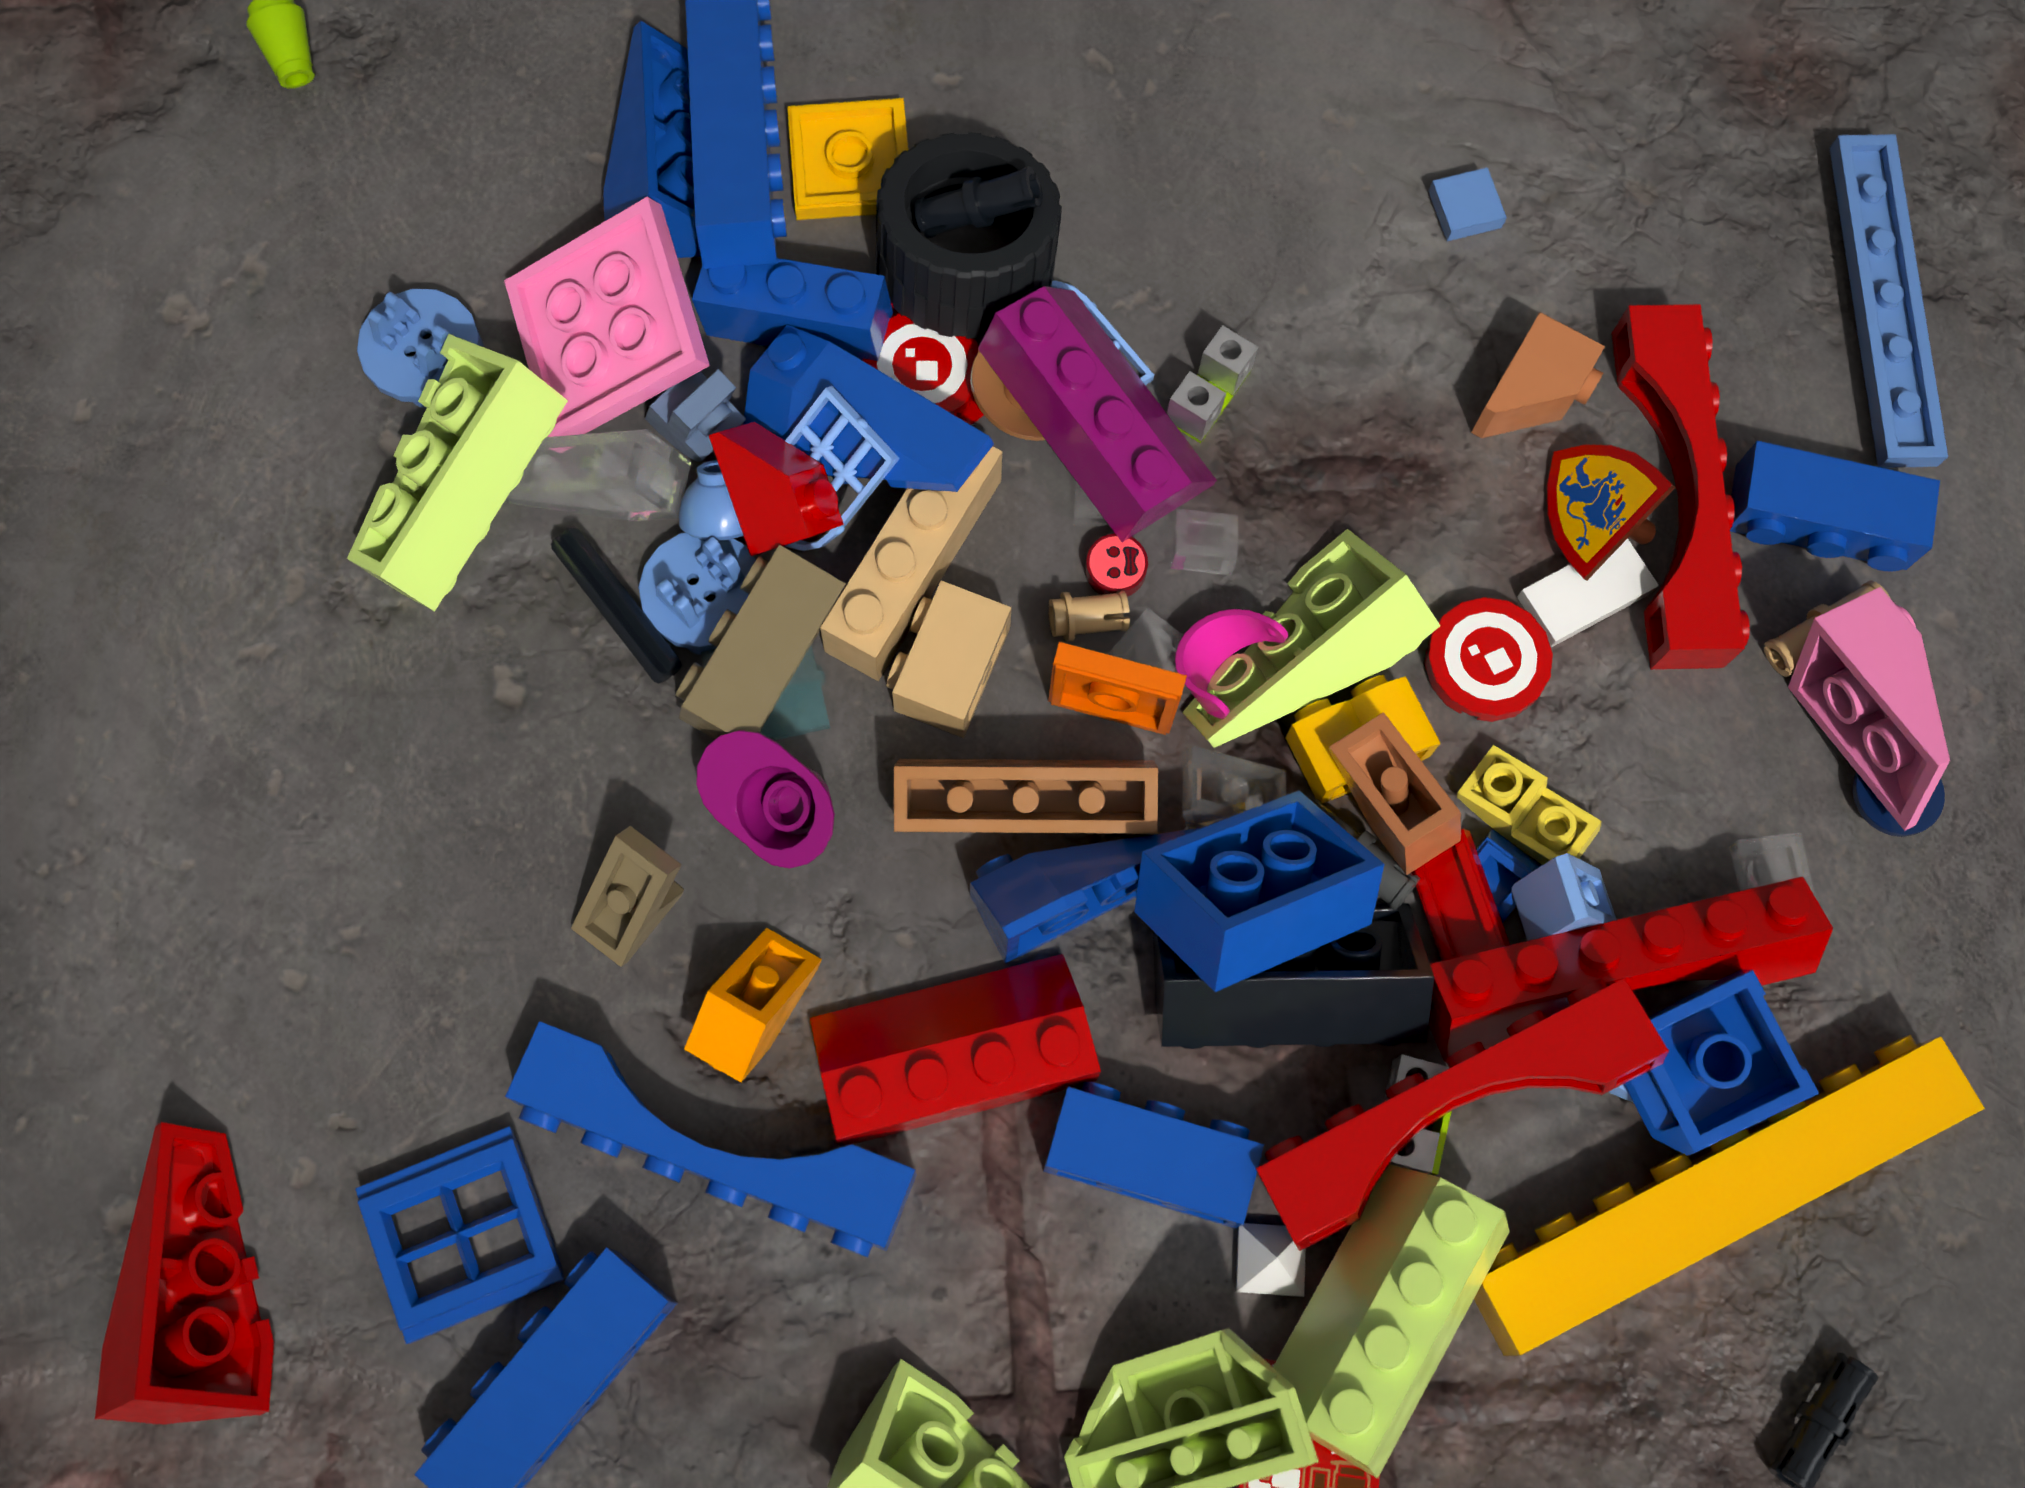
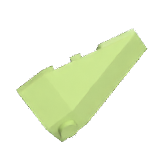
(1343, 624)

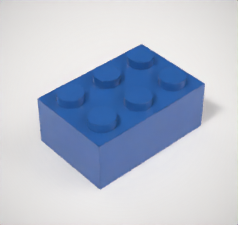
(1257, 889)

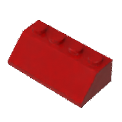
(953, 1050)

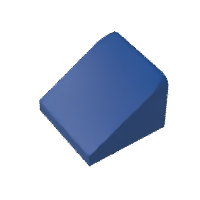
(1503, 867)

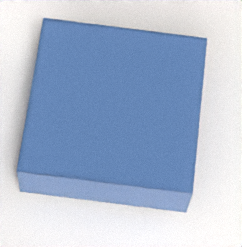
(1467, 204)

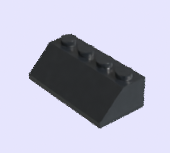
(1349, 991)

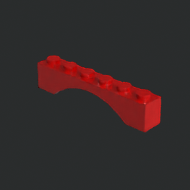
(1666, 374)
(1762, 929)
(1584, 1048)

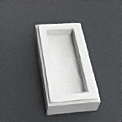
(1570, 604)

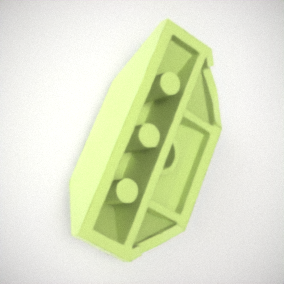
(1191, 1420)

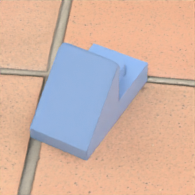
(1562, 898)

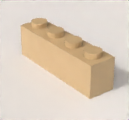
(903, 568)

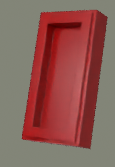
(1460, 902)

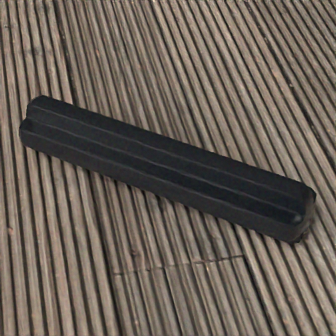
(616, 605)

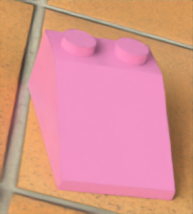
(1875, 700)

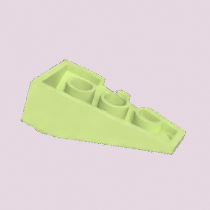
(921, 1439)

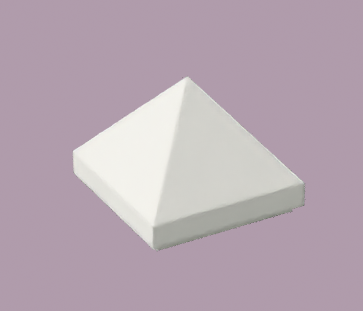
(1269, 1261)

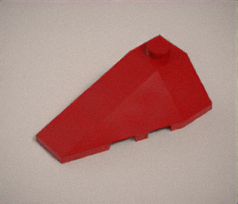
(185, 1306)

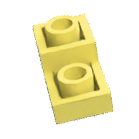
(1523, 809)

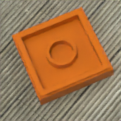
(1115, 688)

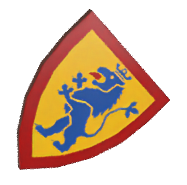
(1600, 500)

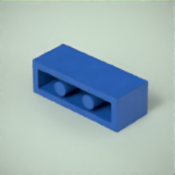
(825, 301)
(1834, 506)
(1154, 1155)

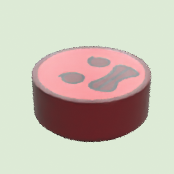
(1116, 565)

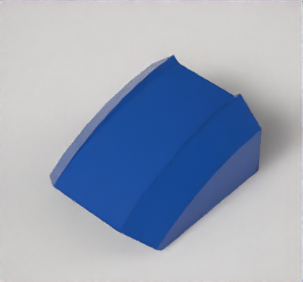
(1722, 1067)

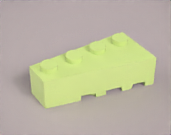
(455, 470)

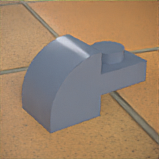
(693, 412)

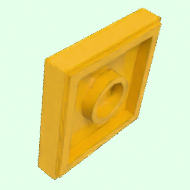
(843, 154)

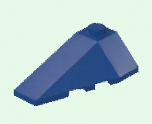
(654, 137)

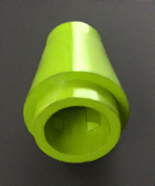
(283, 39)

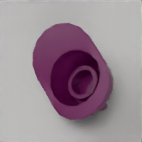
(766, 798)

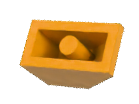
(751, 1004)

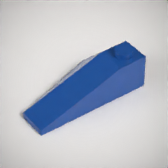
(932, 444)
(1057, 890)

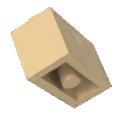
(950, 658)

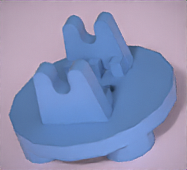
(399, 327)
(681, 608)

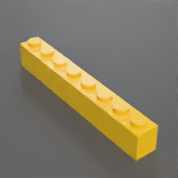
(1723, 1194)

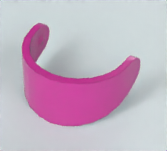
(1214, 641)

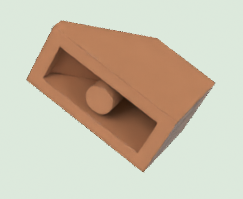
(1542, 379)
(1397, 793)

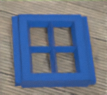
(481, 1291)

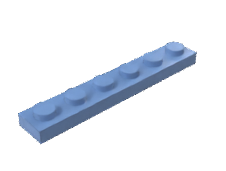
(1888, 302)

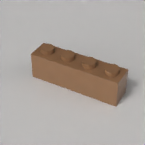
(1026, 796)

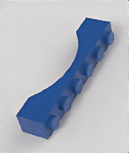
(582, 1086)

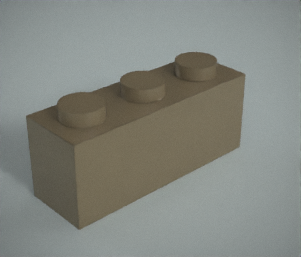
(759, 645)

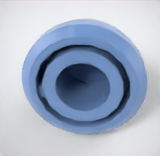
(707, 506)

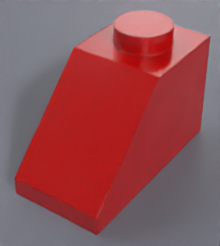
(774, 488)

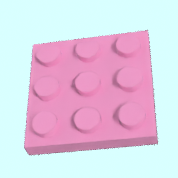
(608, 318)

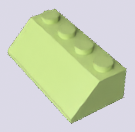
(1389, 1311)

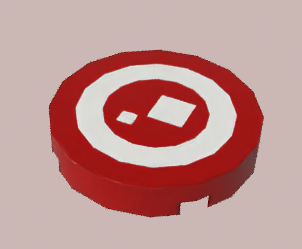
(928, 363)
(1488, 659)

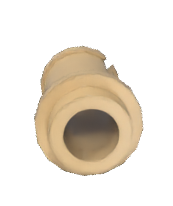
(1088, 614)

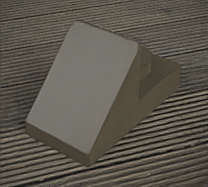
(628, 896)

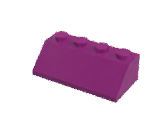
(1093, 410)

